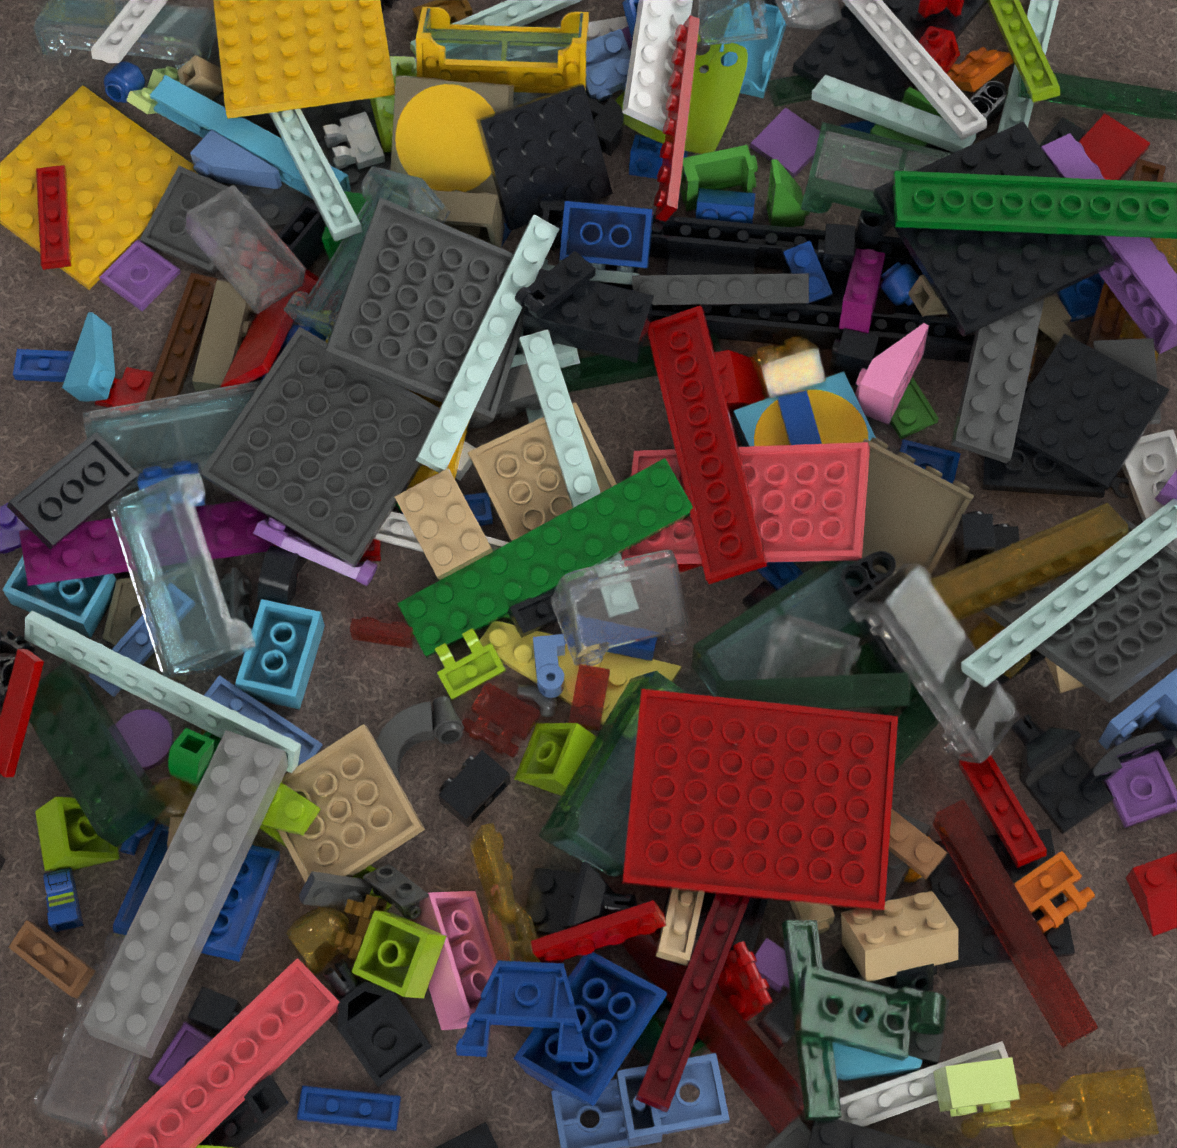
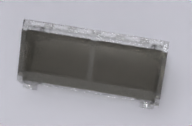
(931, 649)

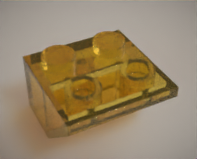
(788, 366)

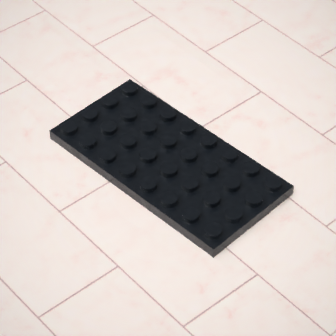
(854, 56)

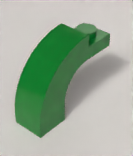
(191, 755)

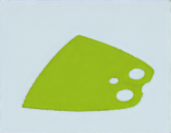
(711, 100)

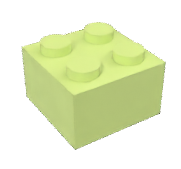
(976, 1084)

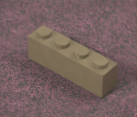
(222, 336)

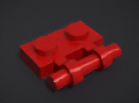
(743, 983)

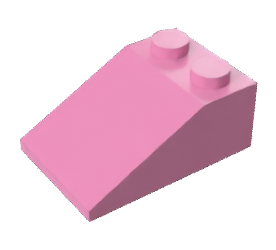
(889, 375)

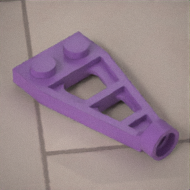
(280, 535)

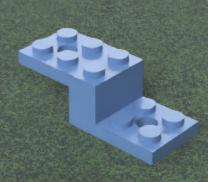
(1158, 701)
(633, 1123)

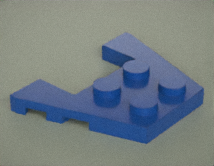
(526, 997)

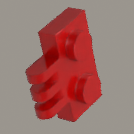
(129, 389)

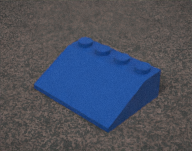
(612, 1015)

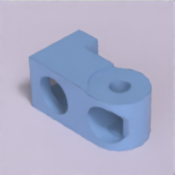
(548, 673)

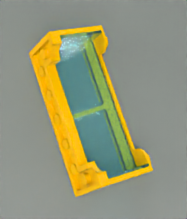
(509, 55)

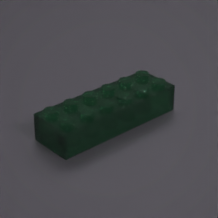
(93, 756)

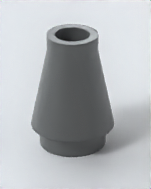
(446, 722)

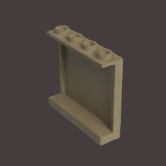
(909, 509)

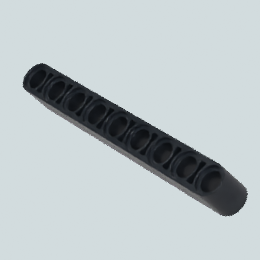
(989, 102)

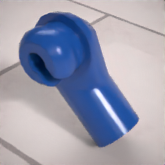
(131, 844)

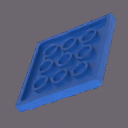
(240, 908)

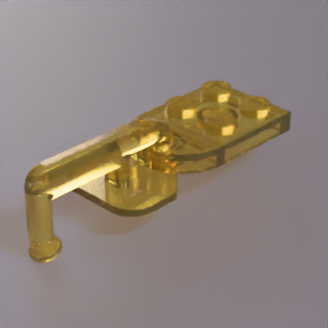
(498, 892)
(1107, 1105)

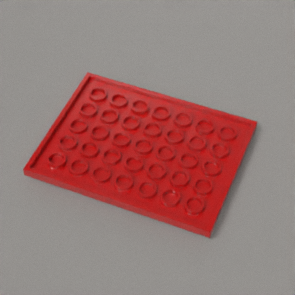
(761, 800)

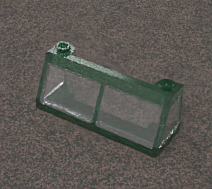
(854, 163)

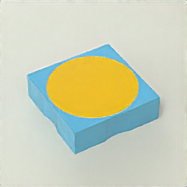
(834, 410)

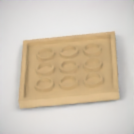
(526, 477)
(360, 805)

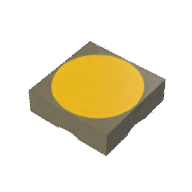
(439, 131)

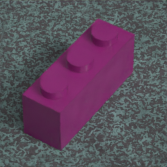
(862, 290)

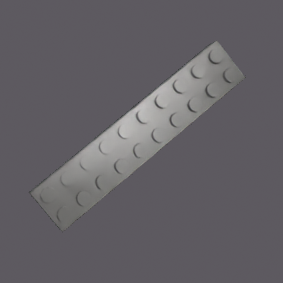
(186, 895)

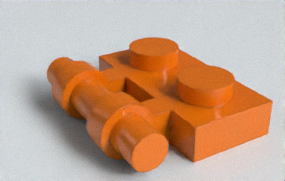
(979, 68)
(1049, 881)

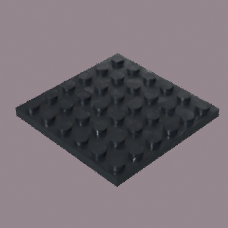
(996, 272)

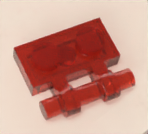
(504, 711)

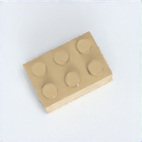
(443, 524)
(901, 937)

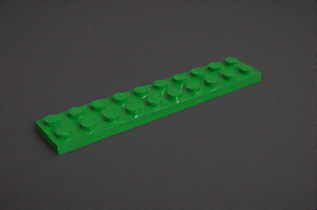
(1035, 204)
(544, 555)

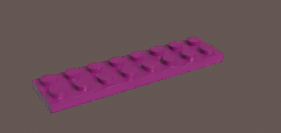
(97, 551)

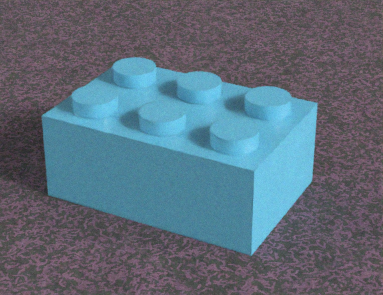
(72, 603)
(283, 654)

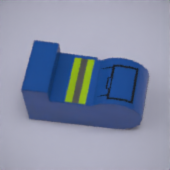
(62, 900)

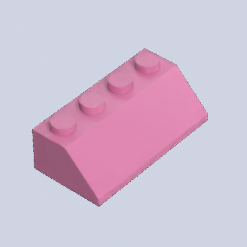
(465, 956)

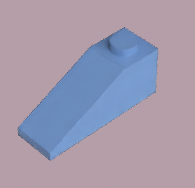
(232, 164)

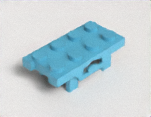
(761, 54)

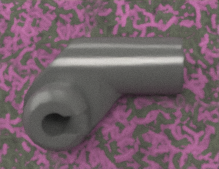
(531, 693)

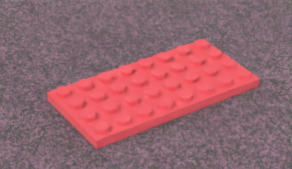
(803, 499)

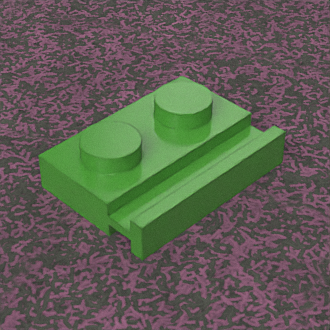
(913, 412)

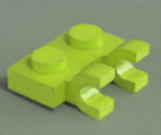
(471, 670)

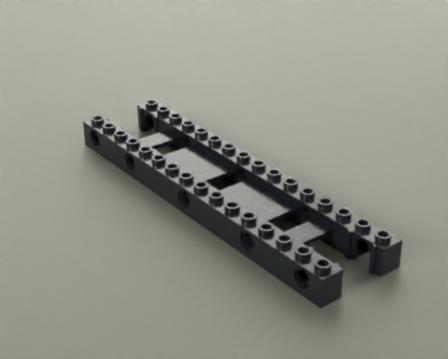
(736, 248)

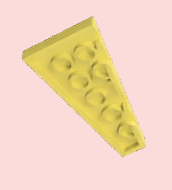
(519, 656)

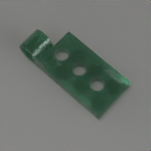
(912, 1008)

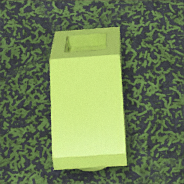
(141, 98)

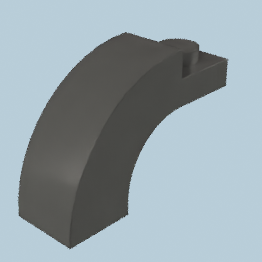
(405, 731)

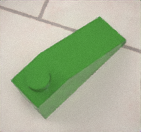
(784, 198)

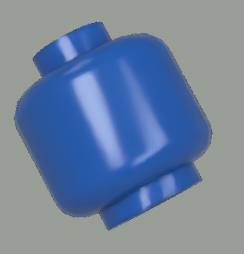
(123, 79)
(898, 282)

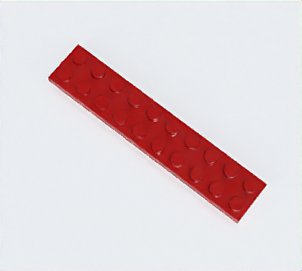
(706, 446)

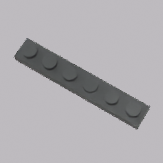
(724, 289)

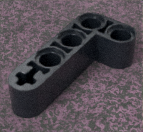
(869, 579)

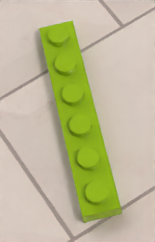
(1025, 49)

